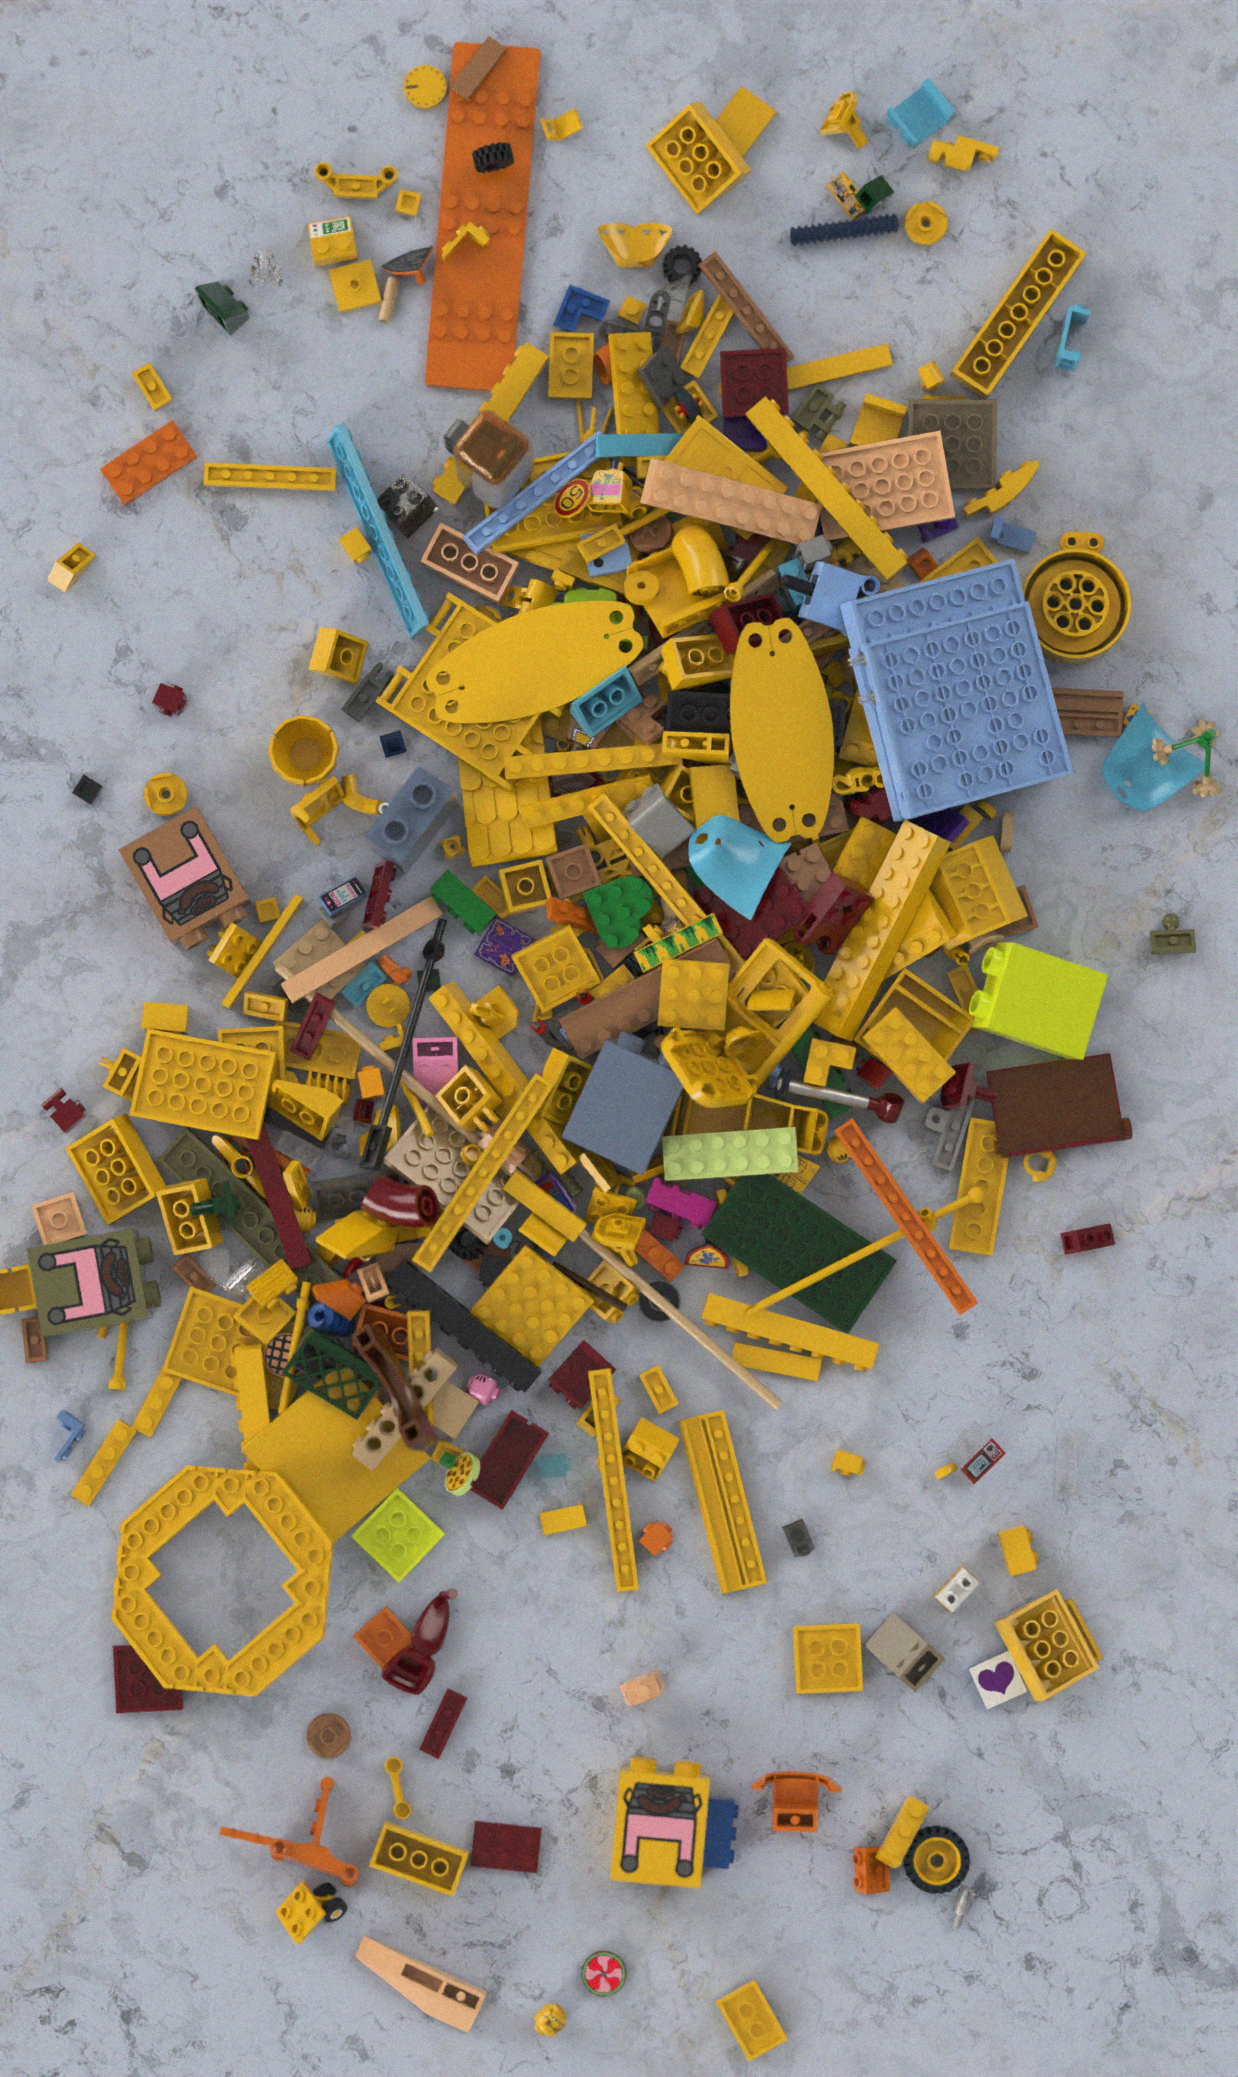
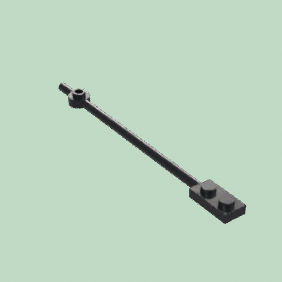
(380, 1134)

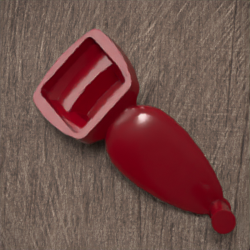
(413, 1666)

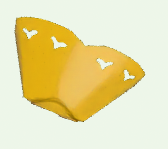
(633, 246)

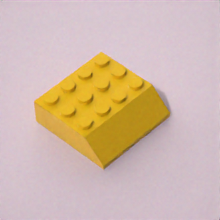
(926, 1009)

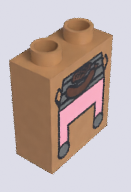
(186, 878)

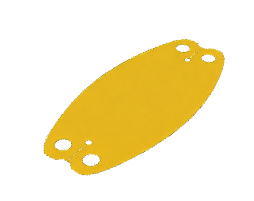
(534, 662)
(782, 730)

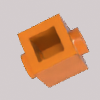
(656, 1537)

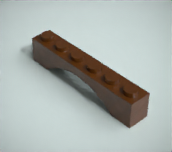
(411, 1417)

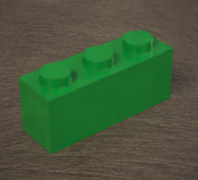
(462, 903)

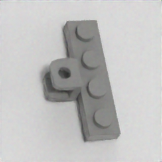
(952, 1127)

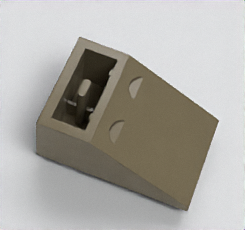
(904, 1652)

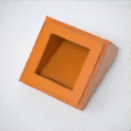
(922, 563)

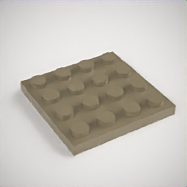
(967, 436)

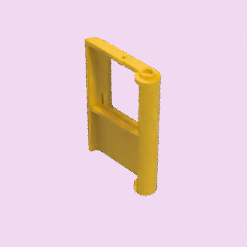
(777, 1042)

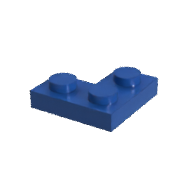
(578, 303)

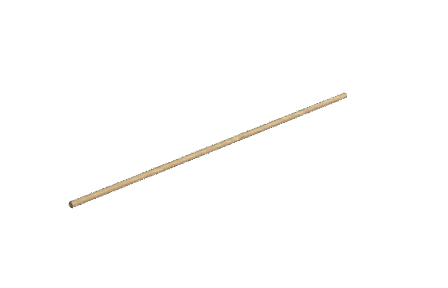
(585, 1235)

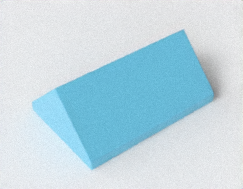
(606, 702)

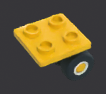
(307, 1908)

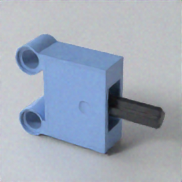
(827, 591)

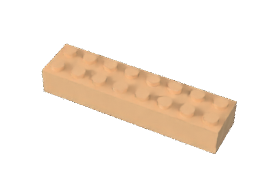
(730, 503)

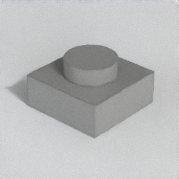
(334, 919)

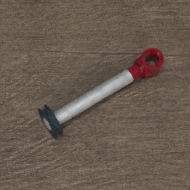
(886, 1107)

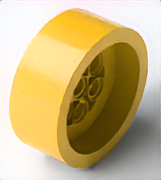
(1110, 589)

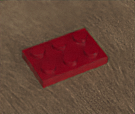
(506, 1846)

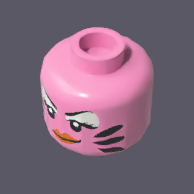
(483, 1388)

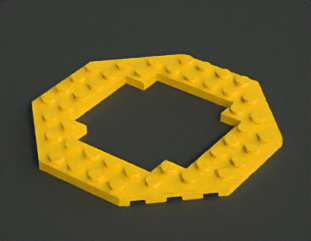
(277, 1645)

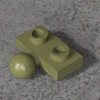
(1172, 940)

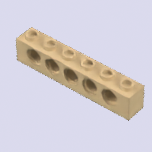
(371, 1455)

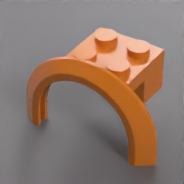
(795, 1798)

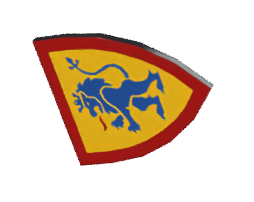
(707, 1256)

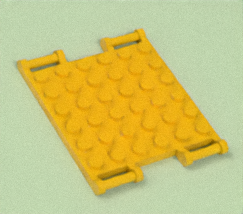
(475, 743)

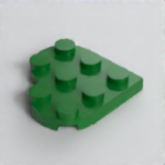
(619, 908)

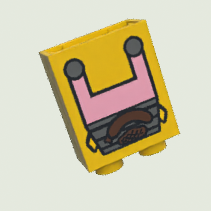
(660, 1824)

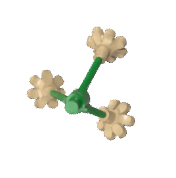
(1205, 737)

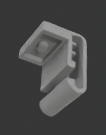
(658, 821)

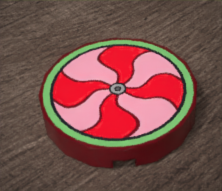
(603, 1973)

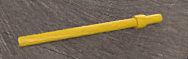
(301, 1304)

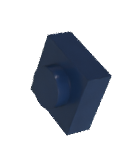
(392, 744)

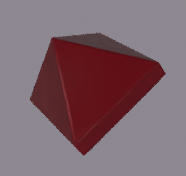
(363, 1111)

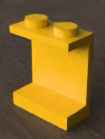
(877, 421)

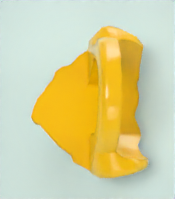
(1038, 1176)

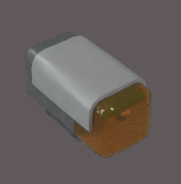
(490, 457)

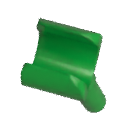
(447, 1460)

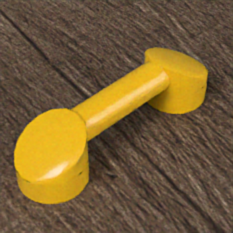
(400, 1808)

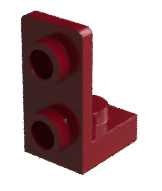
(1087, 1239)

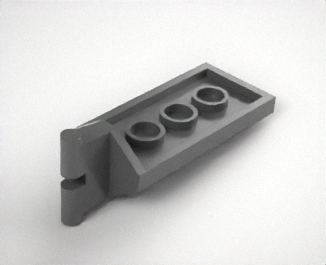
(345, 1194)

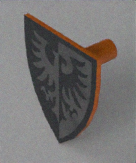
(409, 264)

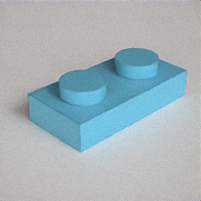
(363, 984)

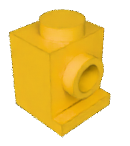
(847, 1463)

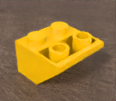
(648, 1449)

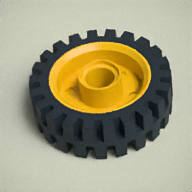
(939, 1877)

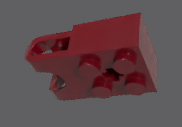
(833, 913)

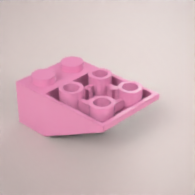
(435, 1062)

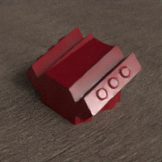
(870, 804)

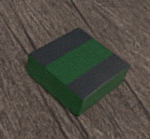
(434, 983)

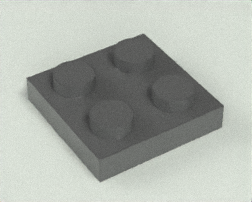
(662, 375)

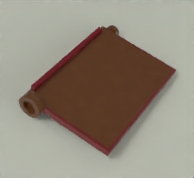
(1056, 1106)

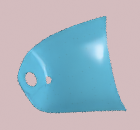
(1133, 761)
(736, 866)

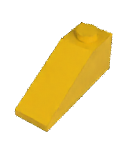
(700, 747)

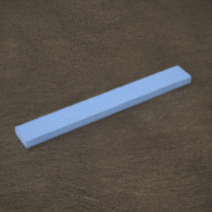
(533, 496)

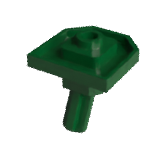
(227, 1203)

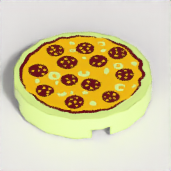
(460, 1477)

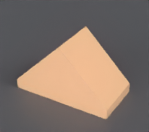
(373, 1282)

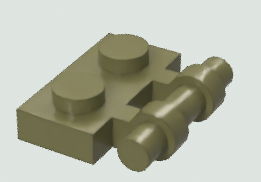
(812, 409)

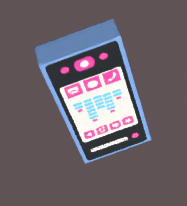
(342, 896)

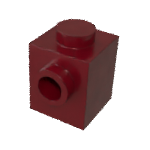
(170, 699)

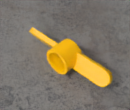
(233, 1156)

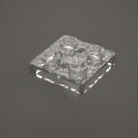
(242, 1277)

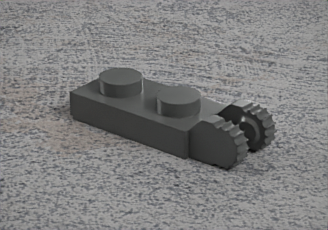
(366, 694)

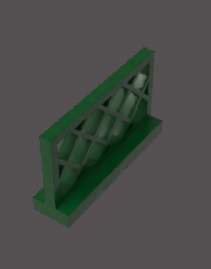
(339, 1354)

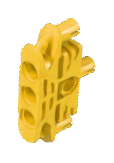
(608, 851)

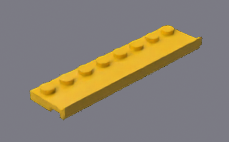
(722, 1501)

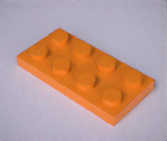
(148, 463)

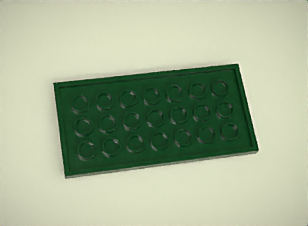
(793, 1238)

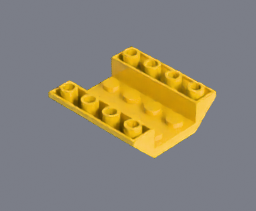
(976, 891)

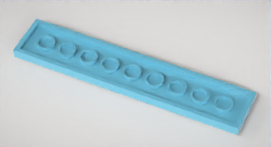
(379, 535)

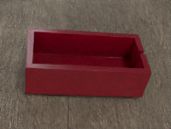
(508, 1459)

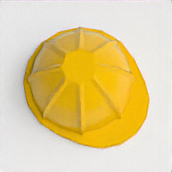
(742, 1040)

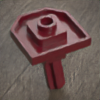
(962, 1088)

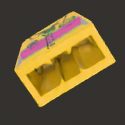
(611, 490)

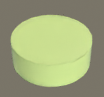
(637, 1194)

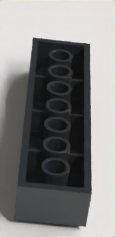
(710, 712)

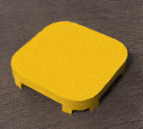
(706, 1070)

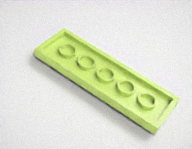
(730, 1154)

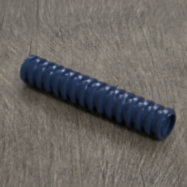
(844, 229)

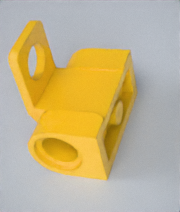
(535, 596)

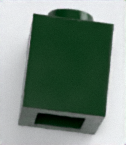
(874, 194)

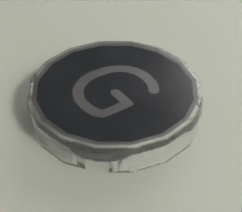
(650, 1310)

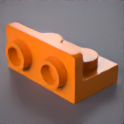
(870, 1873)

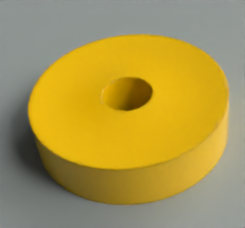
(641, 579)

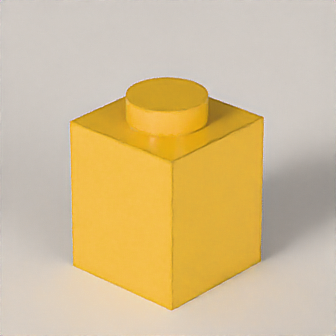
(356, 546)

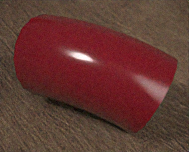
(401, 1203)

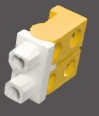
(957, 1590)

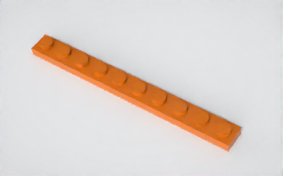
(905, 1217)

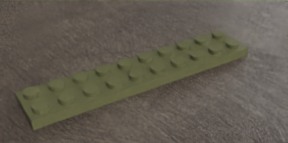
(193, 1159)

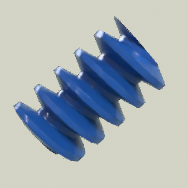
(329, 1320)

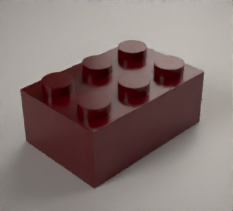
(732, 618)

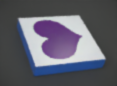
(997, 1679)

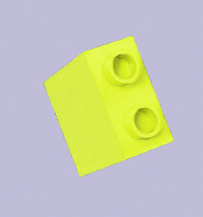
(1038, 1000)

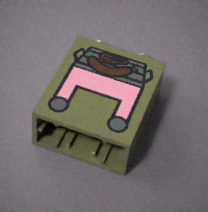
(93, 1282)

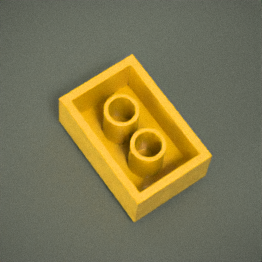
(186, 1231)

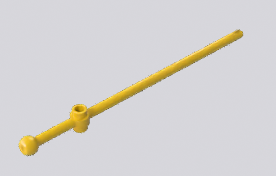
(929, 1218)

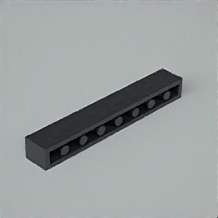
(458, 1321)

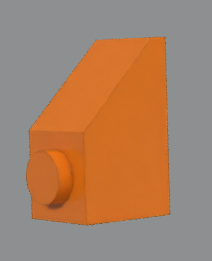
(341, 1296)

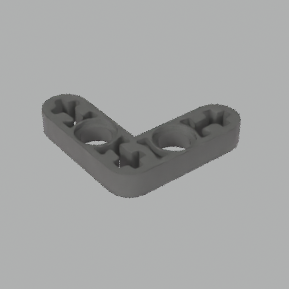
(656, 332)

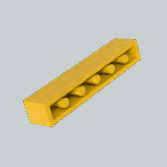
(253, 1394)

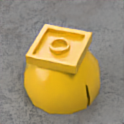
(303, 750)

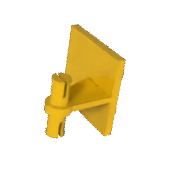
(610, 1202)

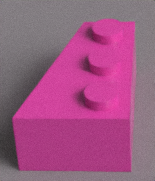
(680, 1203)

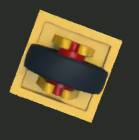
(686, 405)

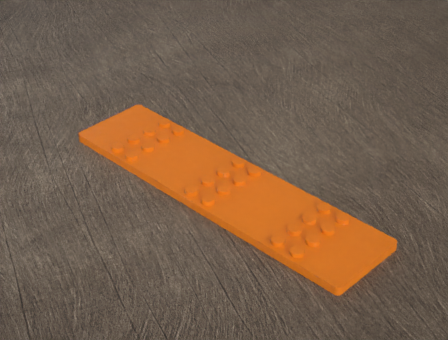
(480, 287)

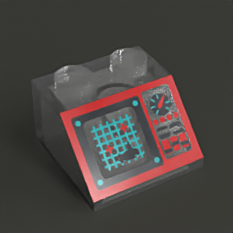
(974, 1452)

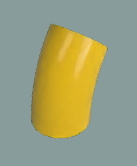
(700, 561)

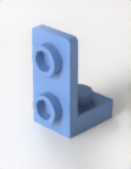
(1011, 535)
(69, 1421)

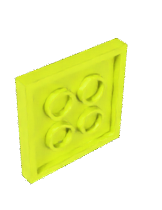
(398, 1535)

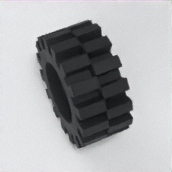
(493, 157)
(677, 253)
(466, 1252)

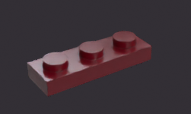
(313, 1026)
(443, 1723)

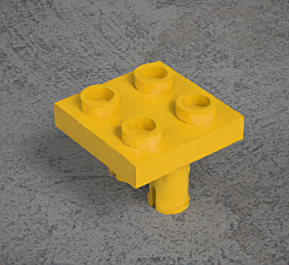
(233, 950)

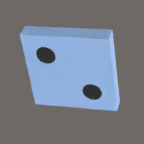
(611, 562)

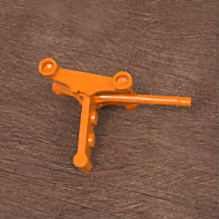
(307, 1854)

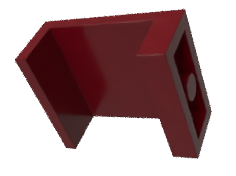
(573, 1375)

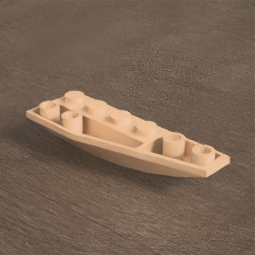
(424, 1985)

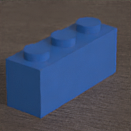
(719, 1832)

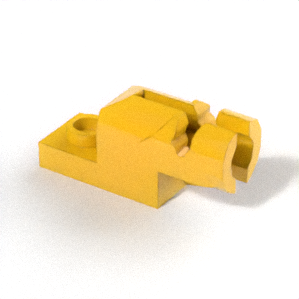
(962, 153)

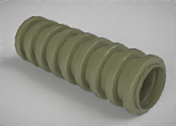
(566, 1180)

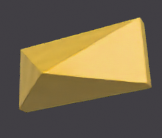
(692, 315)

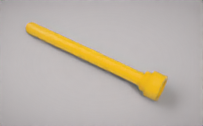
(735, 590)
(117, 1381)

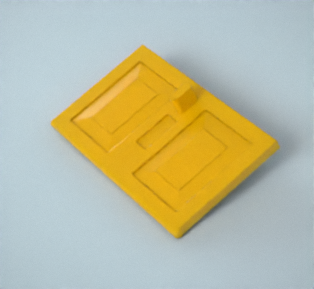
(713, 453)

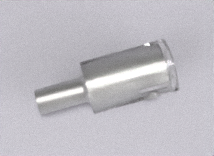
(963, 1903)

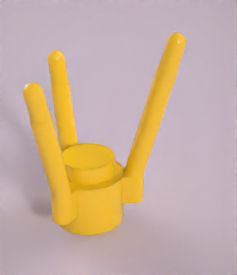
(583, 437)

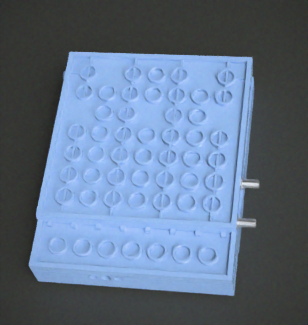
(955, 690)

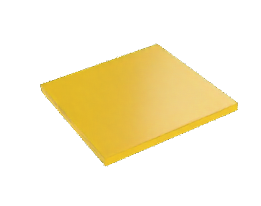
(314, 1455)

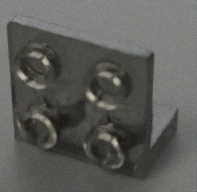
(406, 505)

